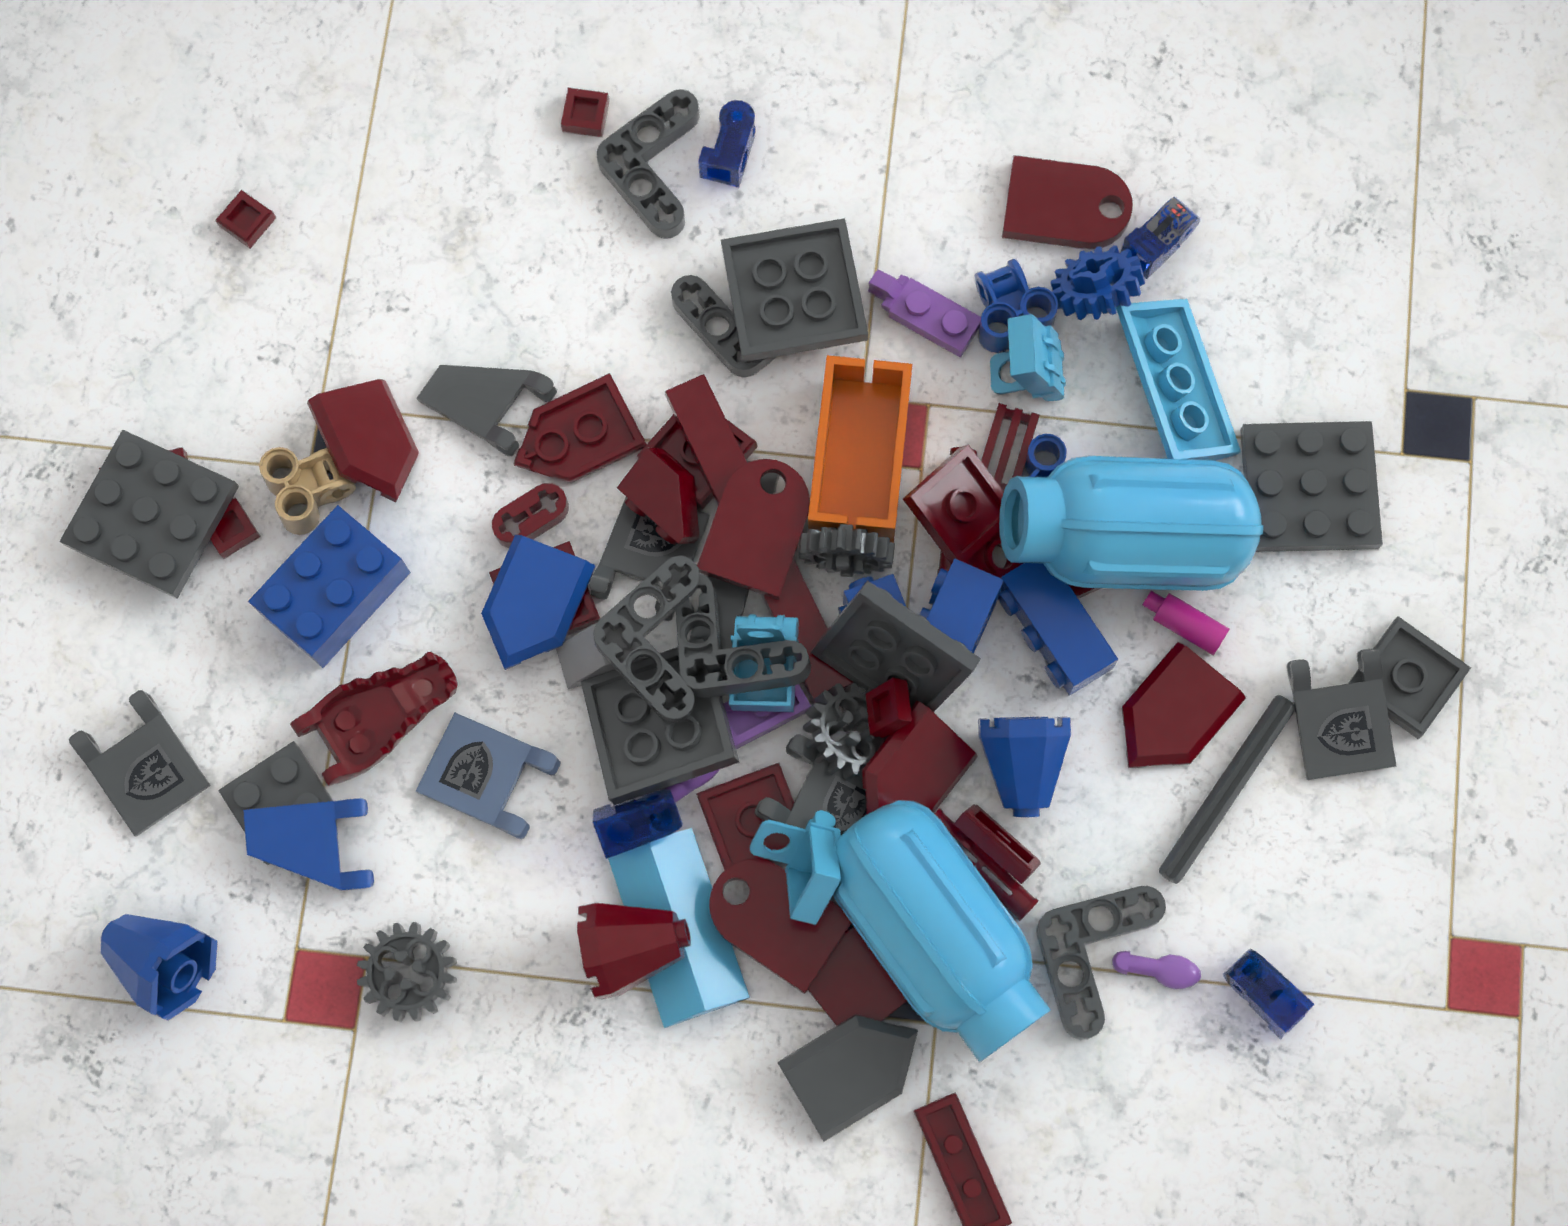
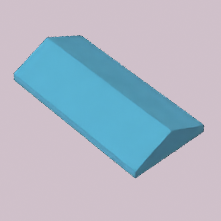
(1178, 380)
(674, 878)

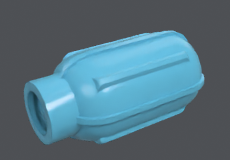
(1134, 523)
(937, 926)

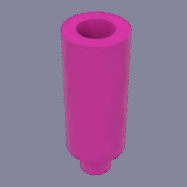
(1186, 621)

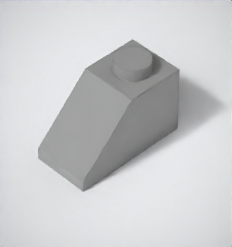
(582, 659)

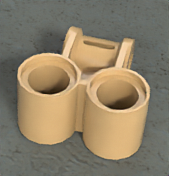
(305, 484)

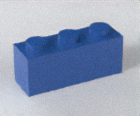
(1056, 626)

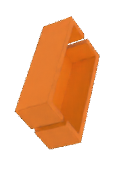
(860, 446)

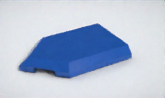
(534, 599)

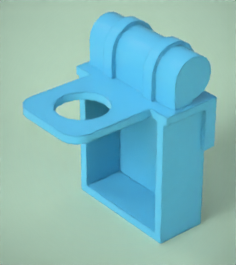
(1034, 360)
(762, 630)
(810, 861)

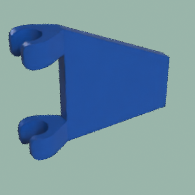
(306, 840)

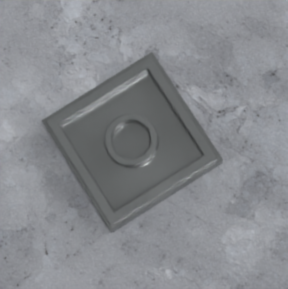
(1415, 676)

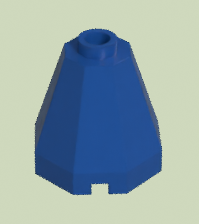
(1025, 759)
(159, 961)

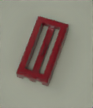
(1015, 416)
(998, 843)

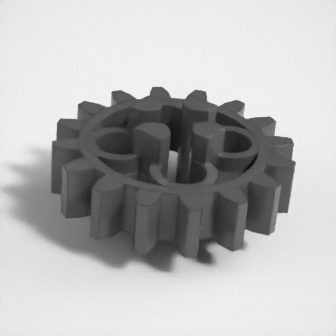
(846, 550)
(828, 720)
(411, 997)

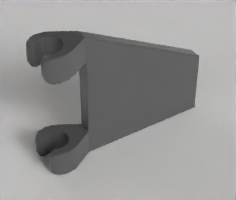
(481, 397)

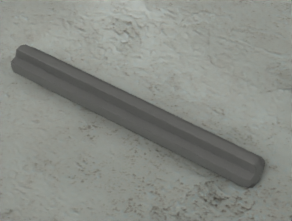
(1227, 789)

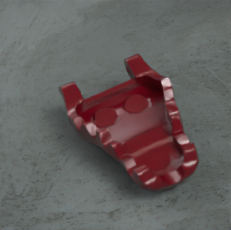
(372, 715)

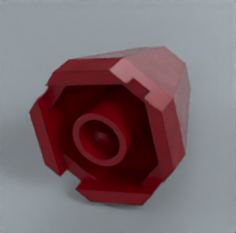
(628, 945)

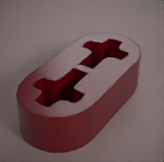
(525, 507)

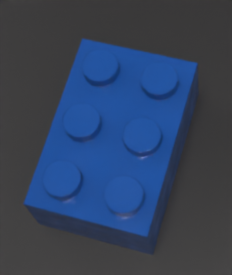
(330, 586)

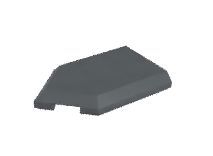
(849, 1071)

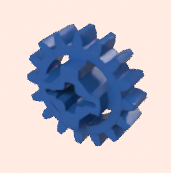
(1098, 282)

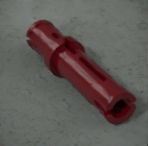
(1021, 900)

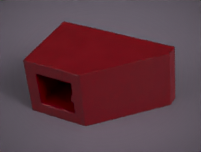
(664, 493)

